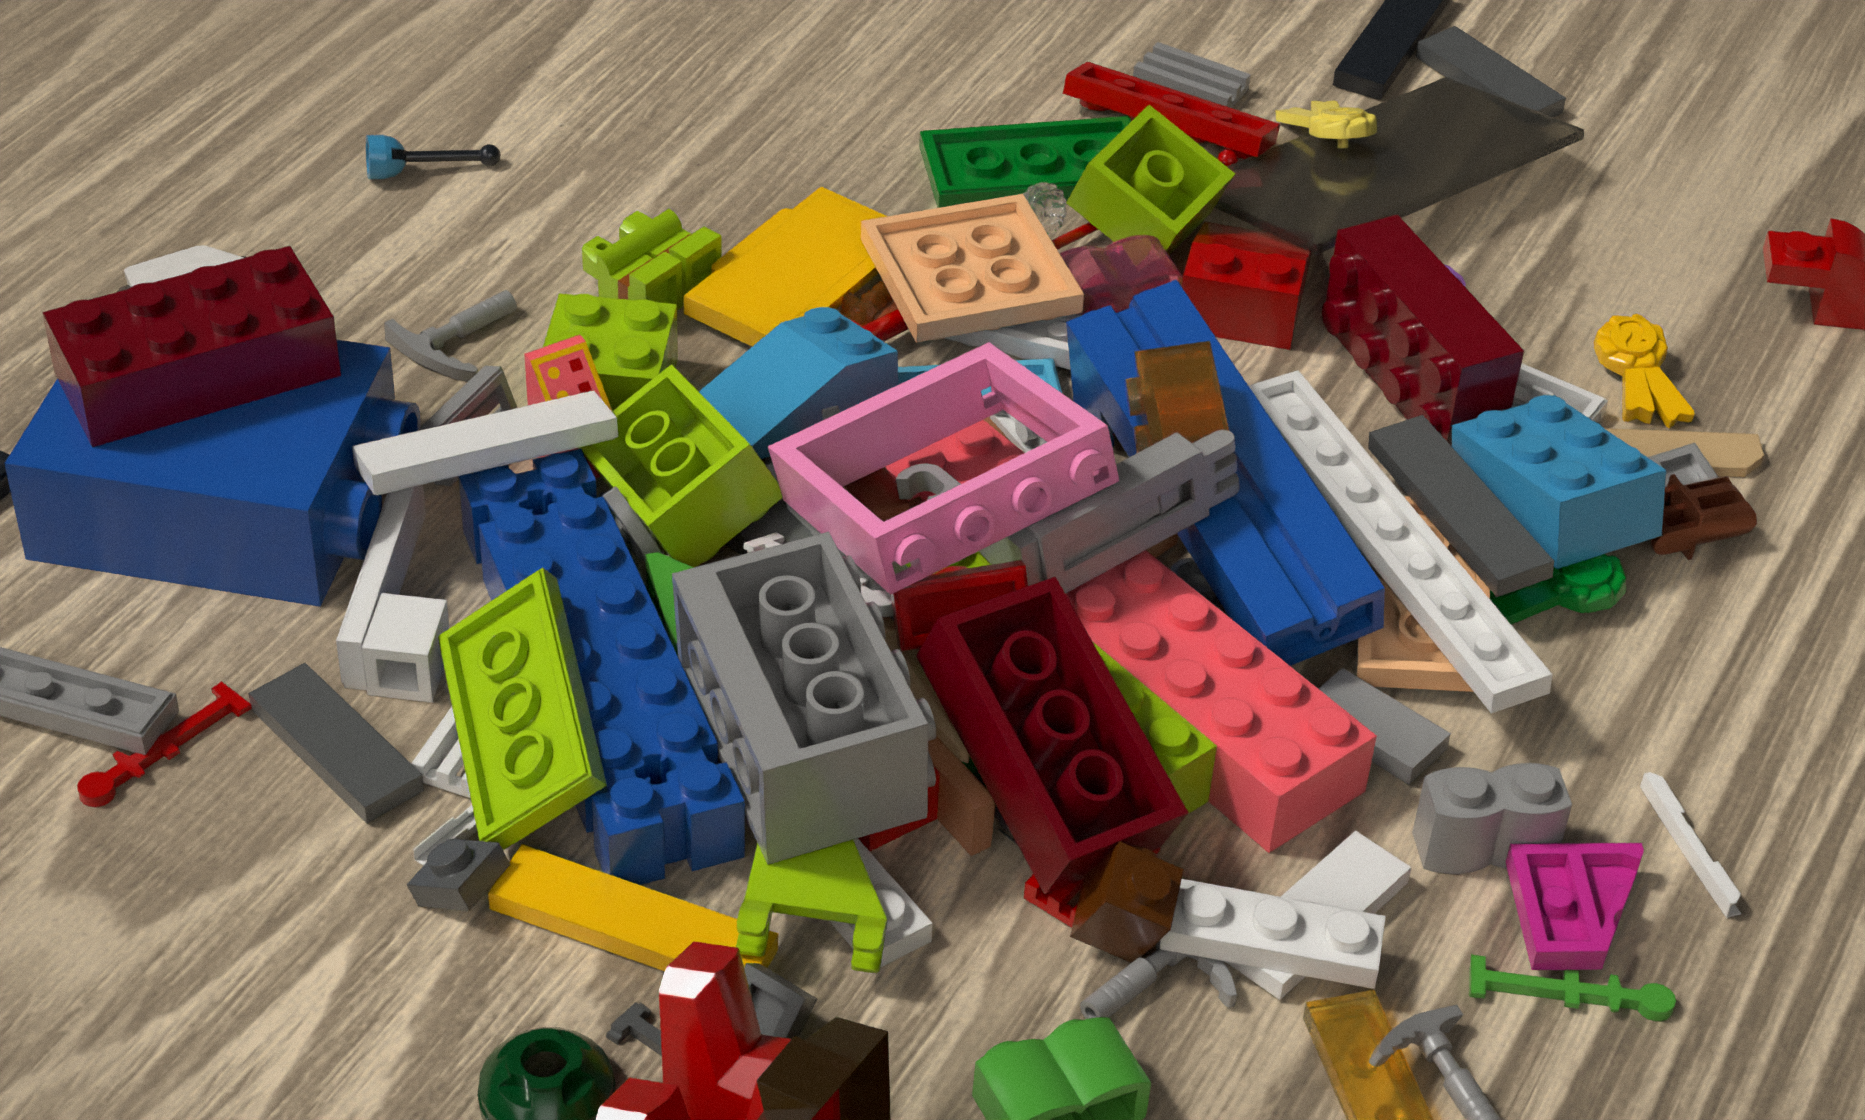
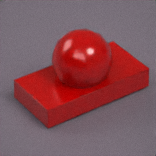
(949, 591)

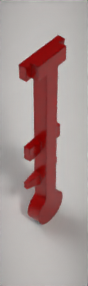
(100, 787)

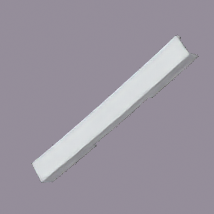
(1709, 872)

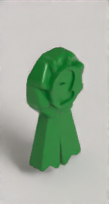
(1581, 587)

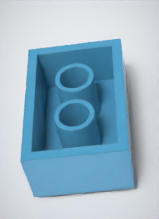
(1565, 478)

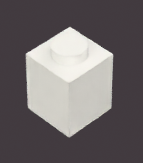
(403, 647)

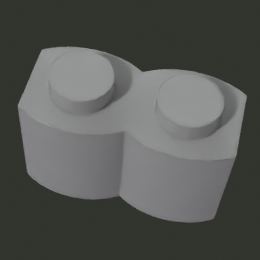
(1475, 814)

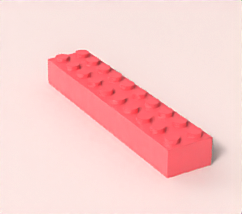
(1280, 741)

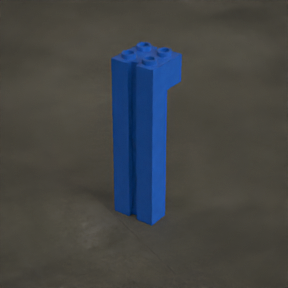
(1276, 544)

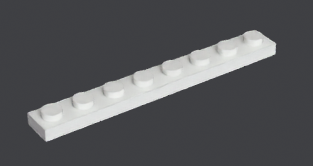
(1405, 549)

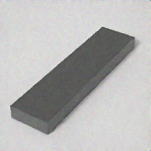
(1461, 506)

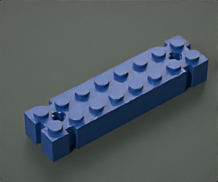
(653, 740)

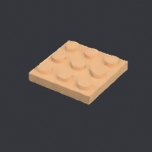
(971, 267)

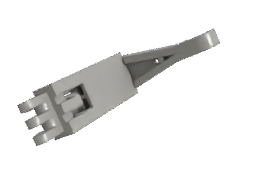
(1155, 498)

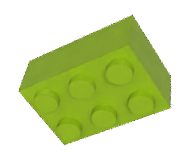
(683, 469)

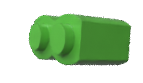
(1069, 1075)

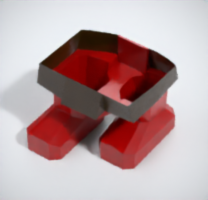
(727, 1070)

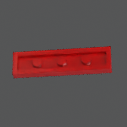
(1200, 119)

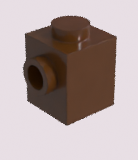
(1127, 902)

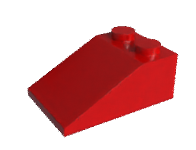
(1246, 283)

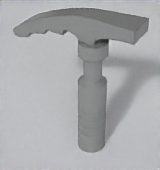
(426, 346)
(629, 524)
(1143, 973)
(1428, 1033)

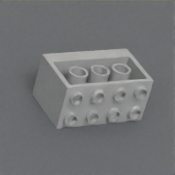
(804, 696)

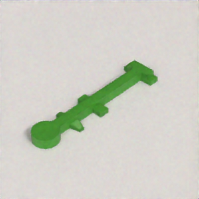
(1651, 1001)

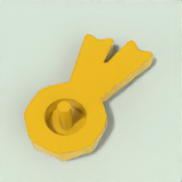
(1636, 352)

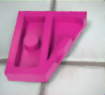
(1571, 899)

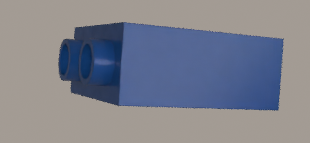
(221, 501)

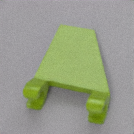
(819, 886)

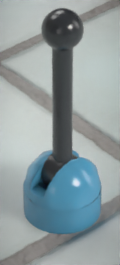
(388, 157)

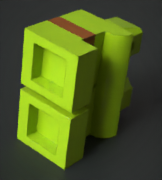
(652, 259)

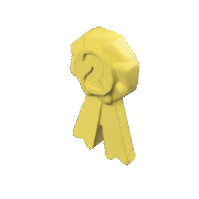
(1331, 121)

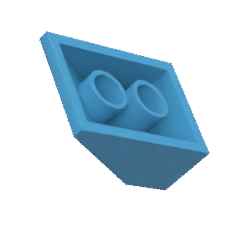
(799, 372)

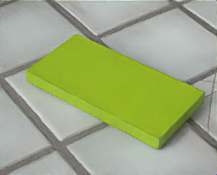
(520, 711)

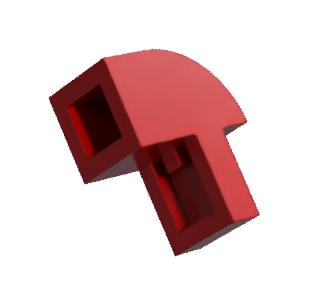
(1828, 265)

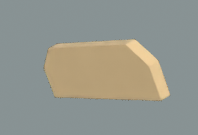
(1726, 452)

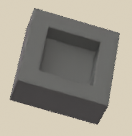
(458, 874)
(778, 1004)

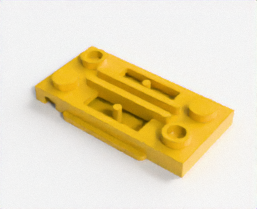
(786, 267)

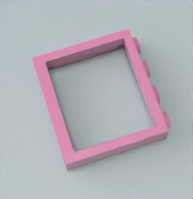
(969, 517)

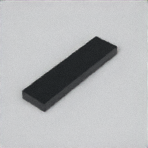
(1386, 46)

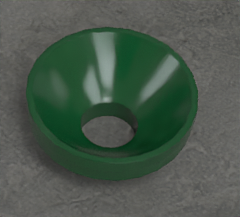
(572, 1094)

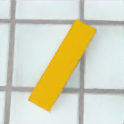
(610, 911)

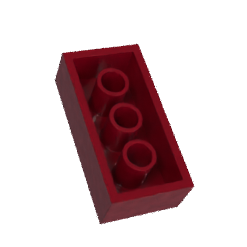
(1417, 327)
(191, 344)
(1049, 732)

